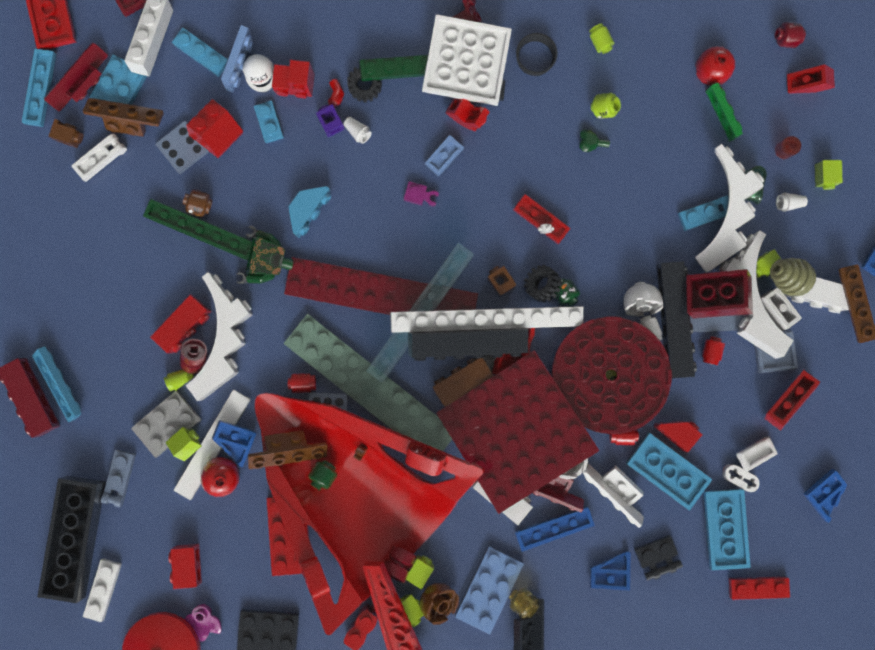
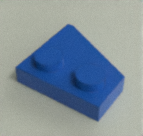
(826, 493)
(612, 573)

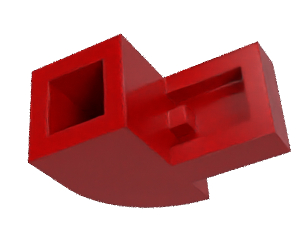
(467, 114)

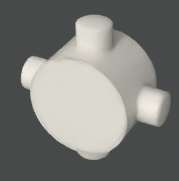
(545, 228)

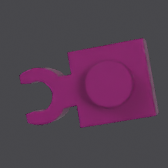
(417, 194)

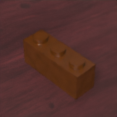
(462, 380)

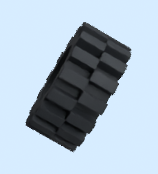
(362, 94)
(550, 288)

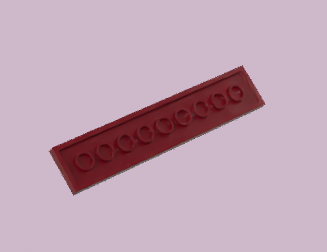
(364, 289)

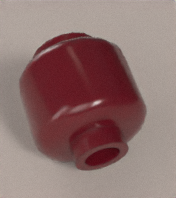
(790, 34)

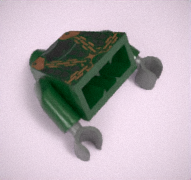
(264, 258)

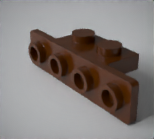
(123, 117)
(857, 303)
(285, 449)

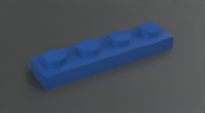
(554, 529)

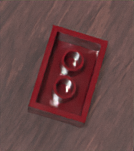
(719, 294)

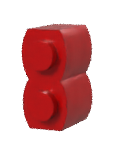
(361, 627)

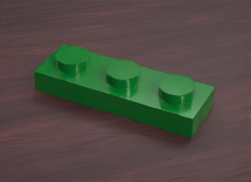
(724, 111)

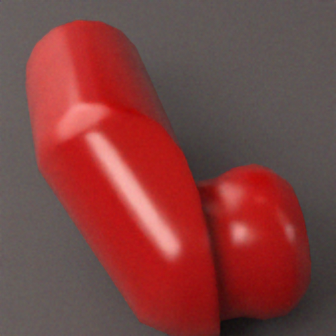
(337, 95)

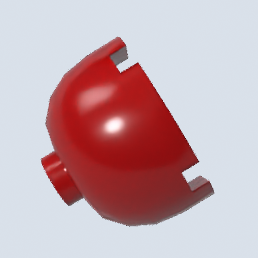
(715, 65)
(220, 468)

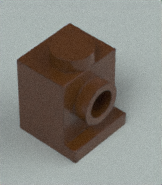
(65, 134)
(508, 282)

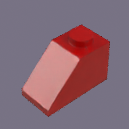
(811, 80)
(680, 433)

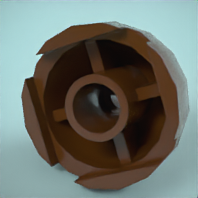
(438, 602)

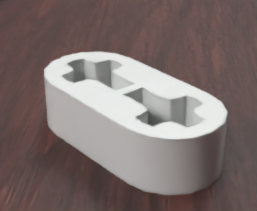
(739, 481)

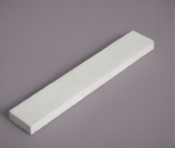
(230, 413)

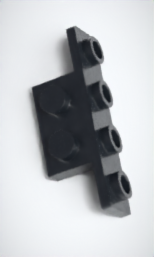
(530, 631)

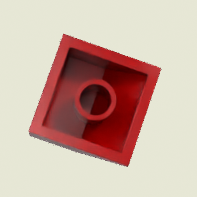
(214, 128)

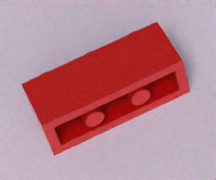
(181, 324)
(792, 400)

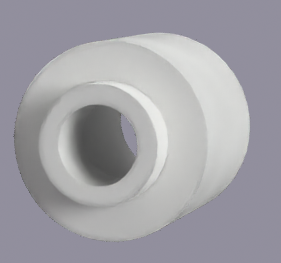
(652, 324)

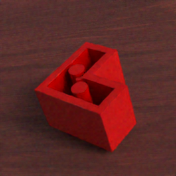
(293, 79)

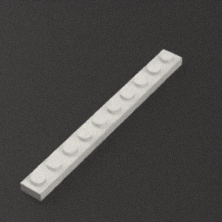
(486, 319)

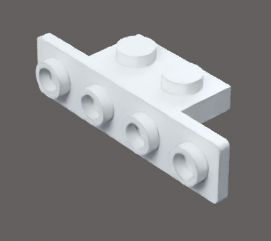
(618, 490)

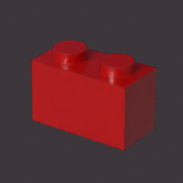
(185, 566)

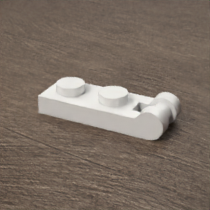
(98, 157)

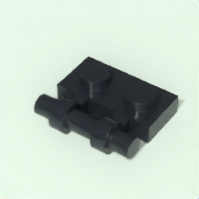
(655, 552)

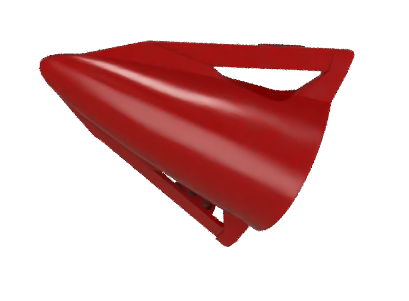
(368, 505)

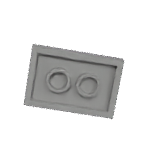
(165, 422)

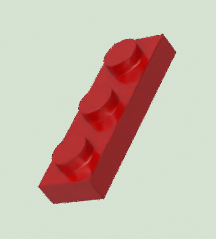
(537, 215)
(759, 588)

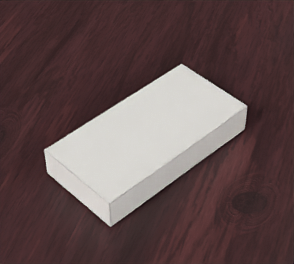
(756, 453)

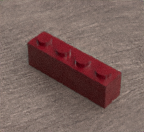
(28, 397)

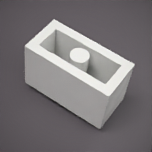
(780, 309)

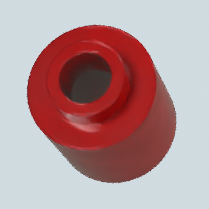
(713, 350)
(302, 383)
(624, 438)

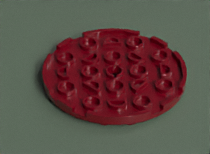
(640, 367)

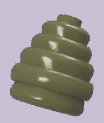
(793, 276)

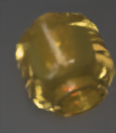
(523, 603)

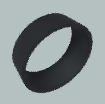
(539, 37)

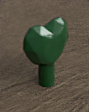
(590, 141)

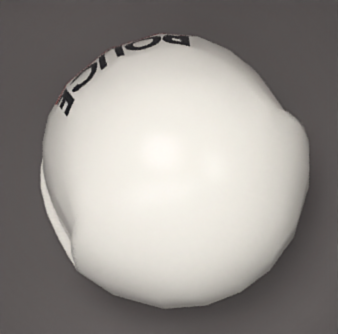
(258, 71)

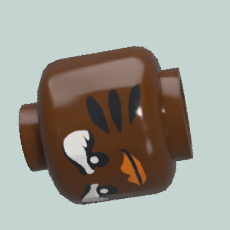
(197, 203)

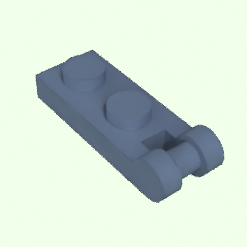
(118, 478)

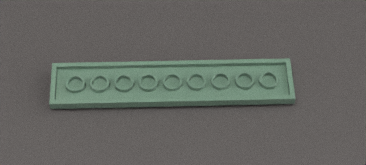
(348, 372)

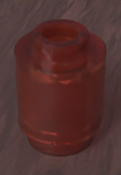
(788, 147)

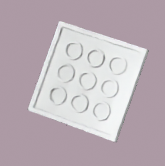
(466, 60)

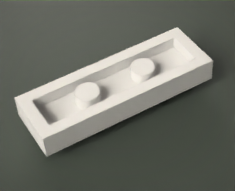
(102, 590)

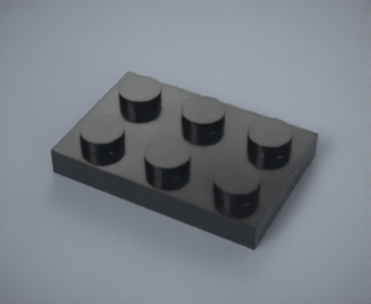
(267, 630)

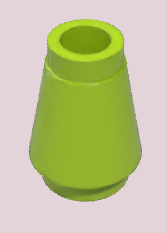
(177, 379)

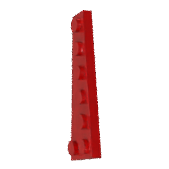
(390, 612)

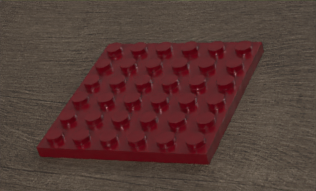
(517, 431)

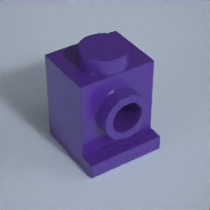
(333, 127)

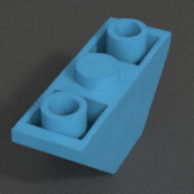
(306, 207)

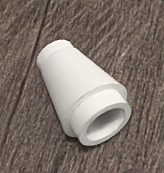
(359, 131)
(790, 201)

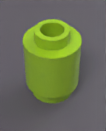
(601, 38)

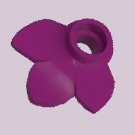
(203, 624)

